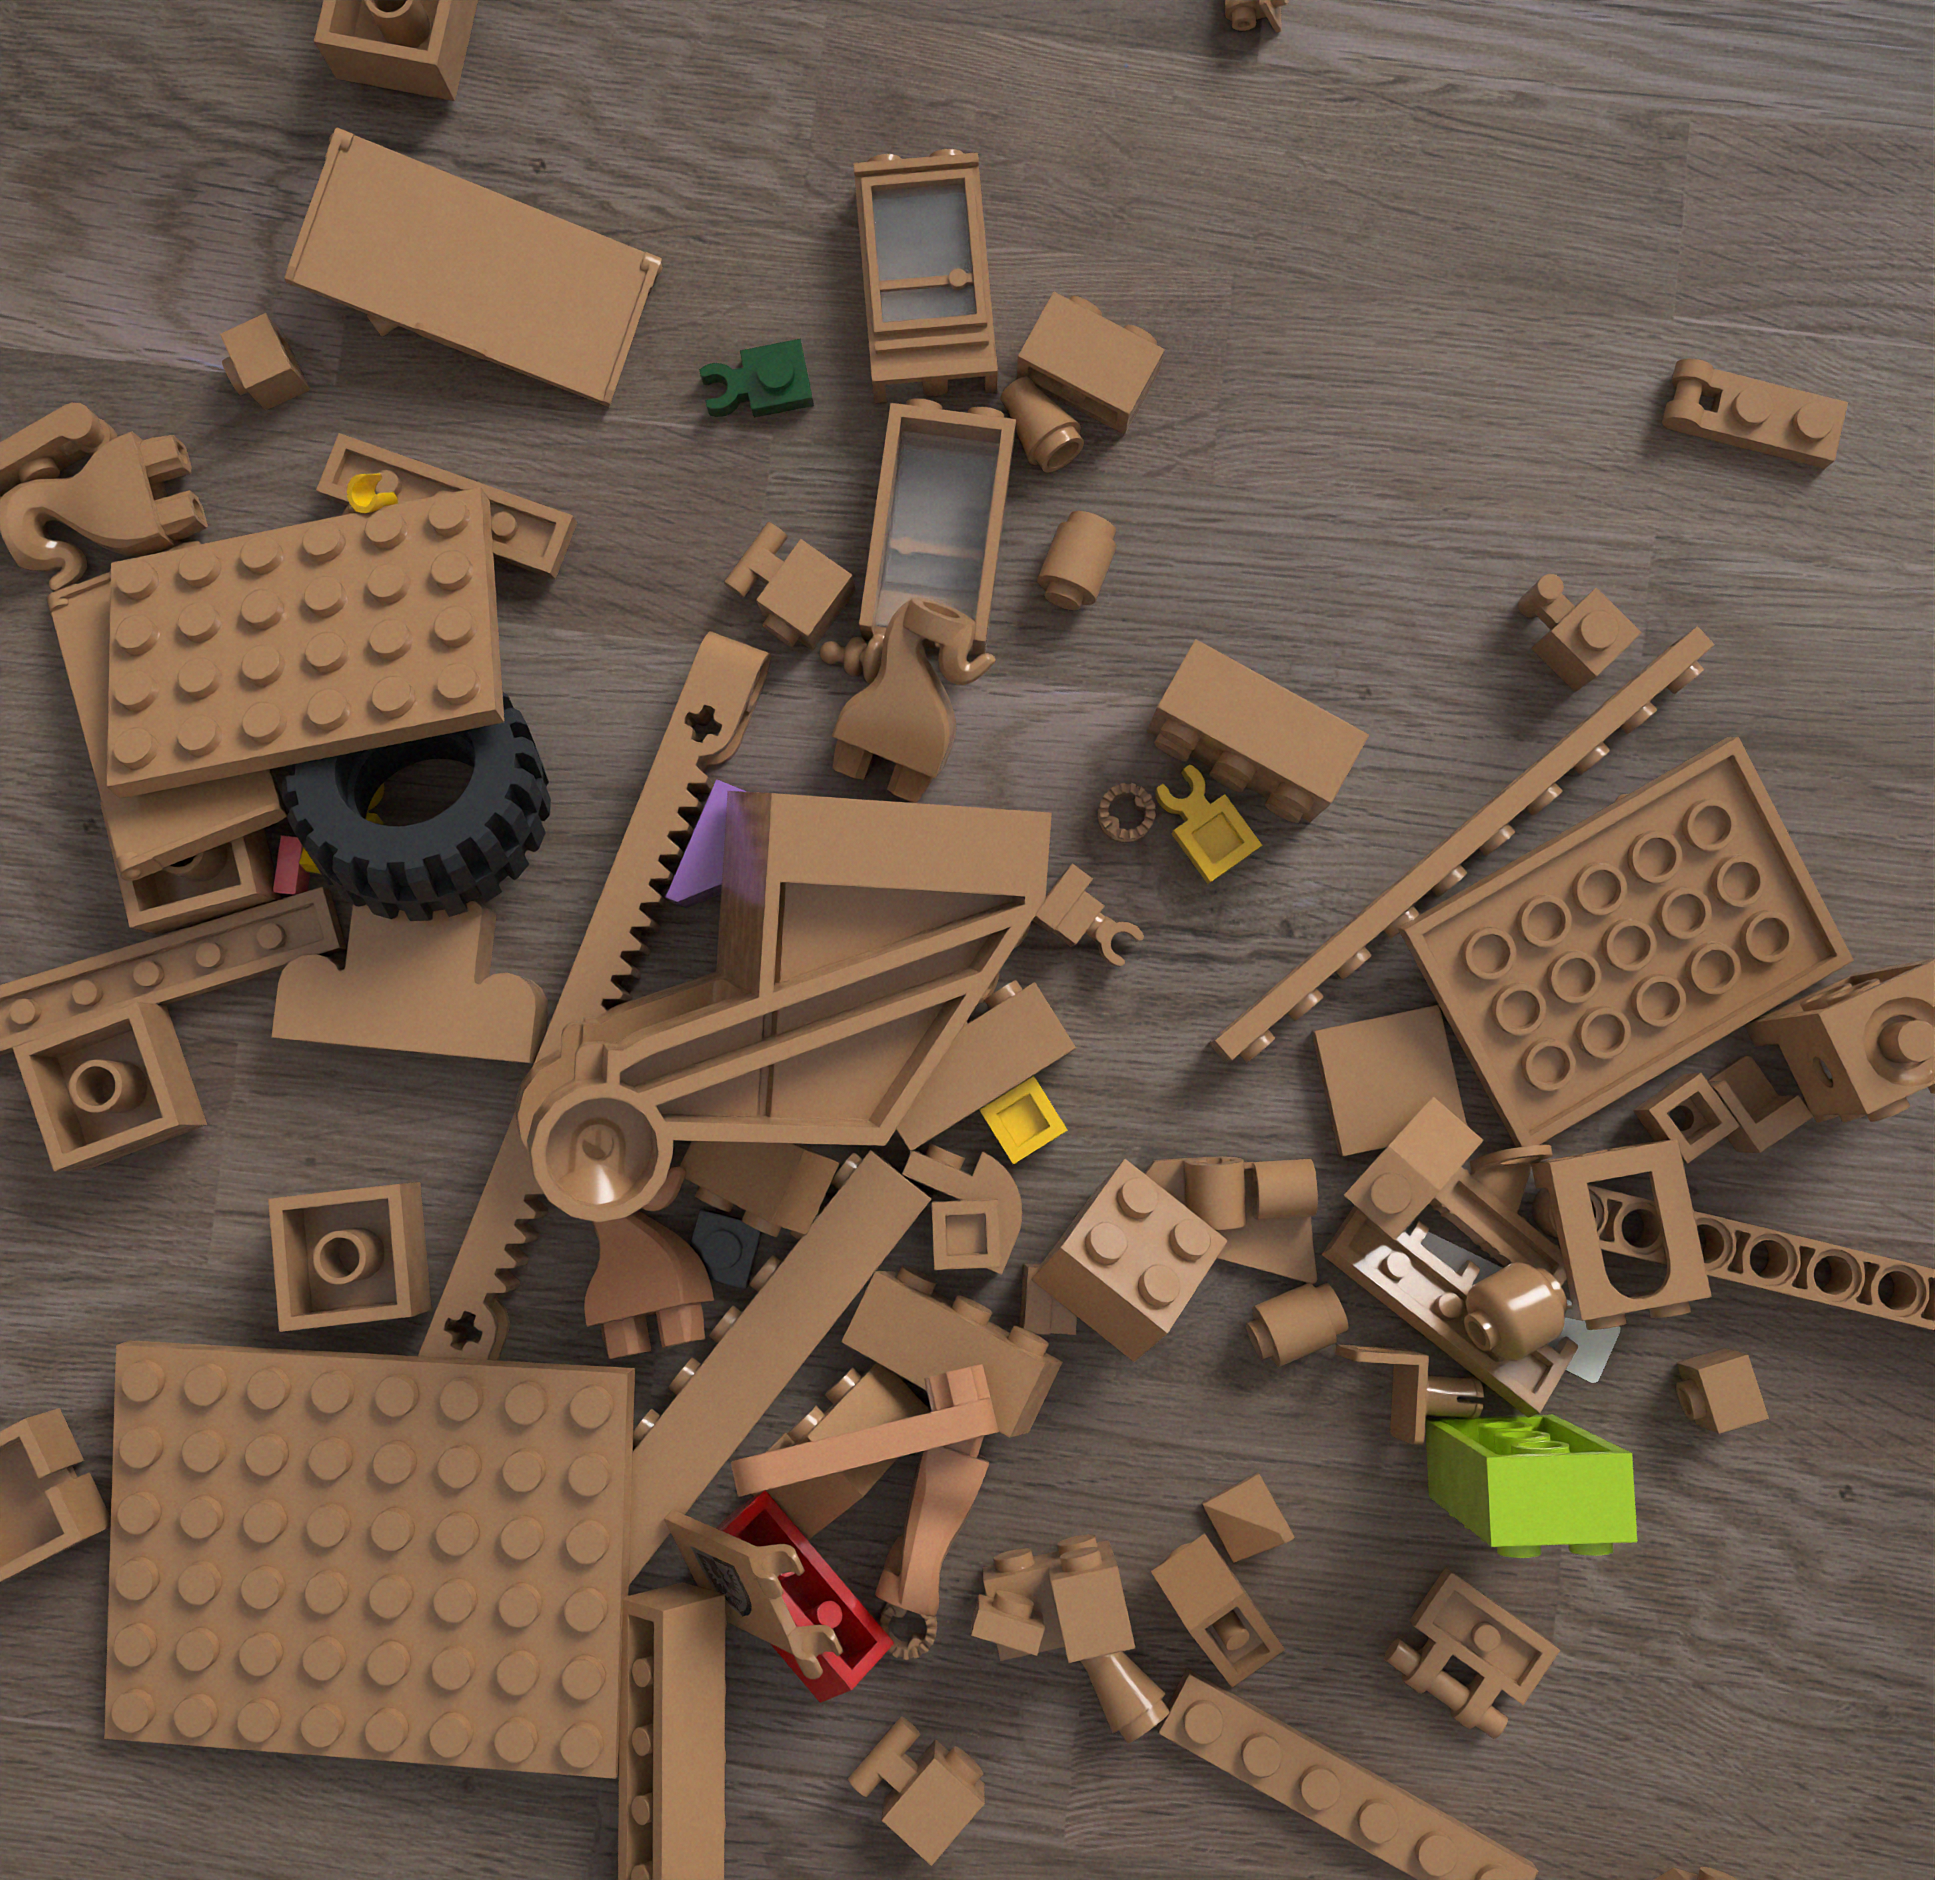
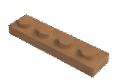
(521, 529)

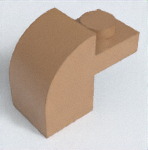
(989, 1181)

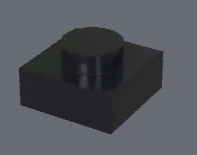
(726, 1247)

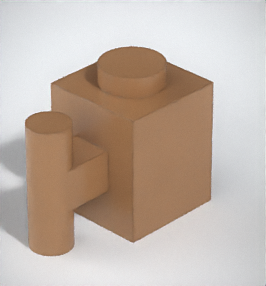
(800, 593)
(1581, 636)
(929, 1797)

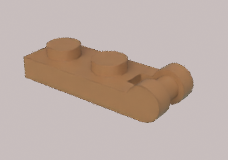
(1755, 414)
(51, 445)

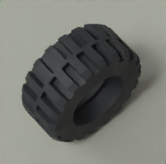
(435, 861)

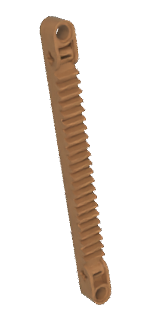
(720, 685)

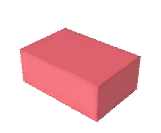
(289, 874)

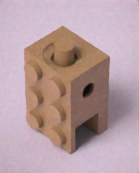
(1868, 1031)

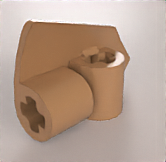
(1253, 1205)

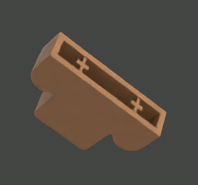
(414, 991)

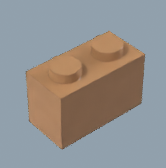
(1090, 361)
(770, 1181)

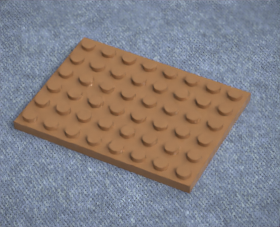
(369, 1556)

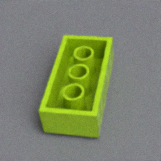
(1532, 1483)

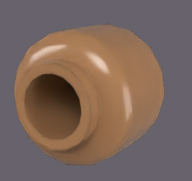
(1515, 1311)

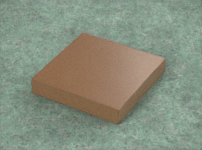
(1383, 1075)

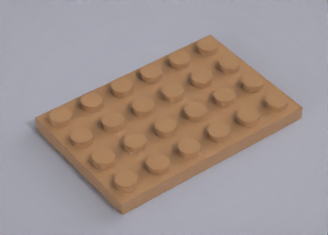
(303, 643)
(1626, 943)

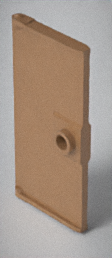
(471, 268)
(160, 825)

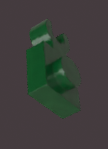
(771, 379)

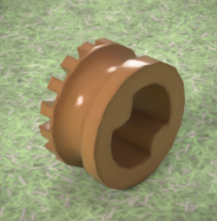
(1141, 802)
(917, 1643)

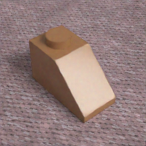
(1413, 1168)
(1217, 1610)

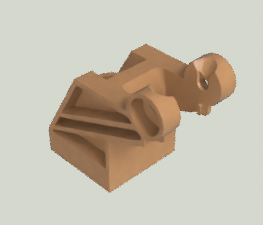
(835, 992)

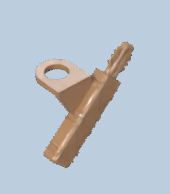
(1488, 1204)

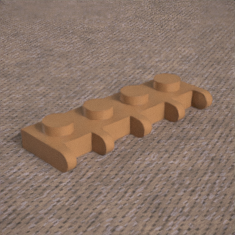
(1434, 1303)

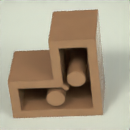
(857, 1404)
(1074, 1591)

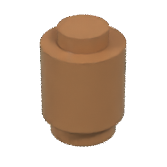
(1078, 560)
(1296, 1323)

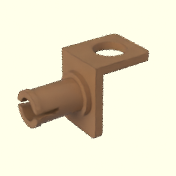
(1416, 1392)

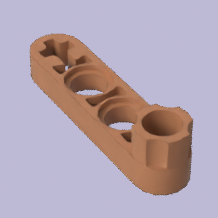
(959, 1413)

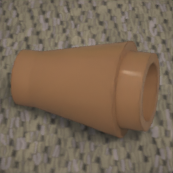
(1043, 427)
(1126, 1695)

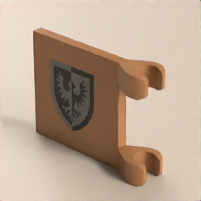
(751, 1588)

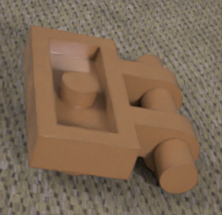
(1483, 1637)

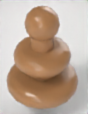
(856, 656)

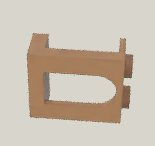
(1589, 1287)

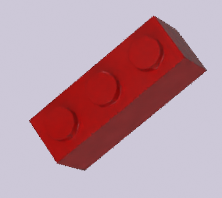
(814, 1599)

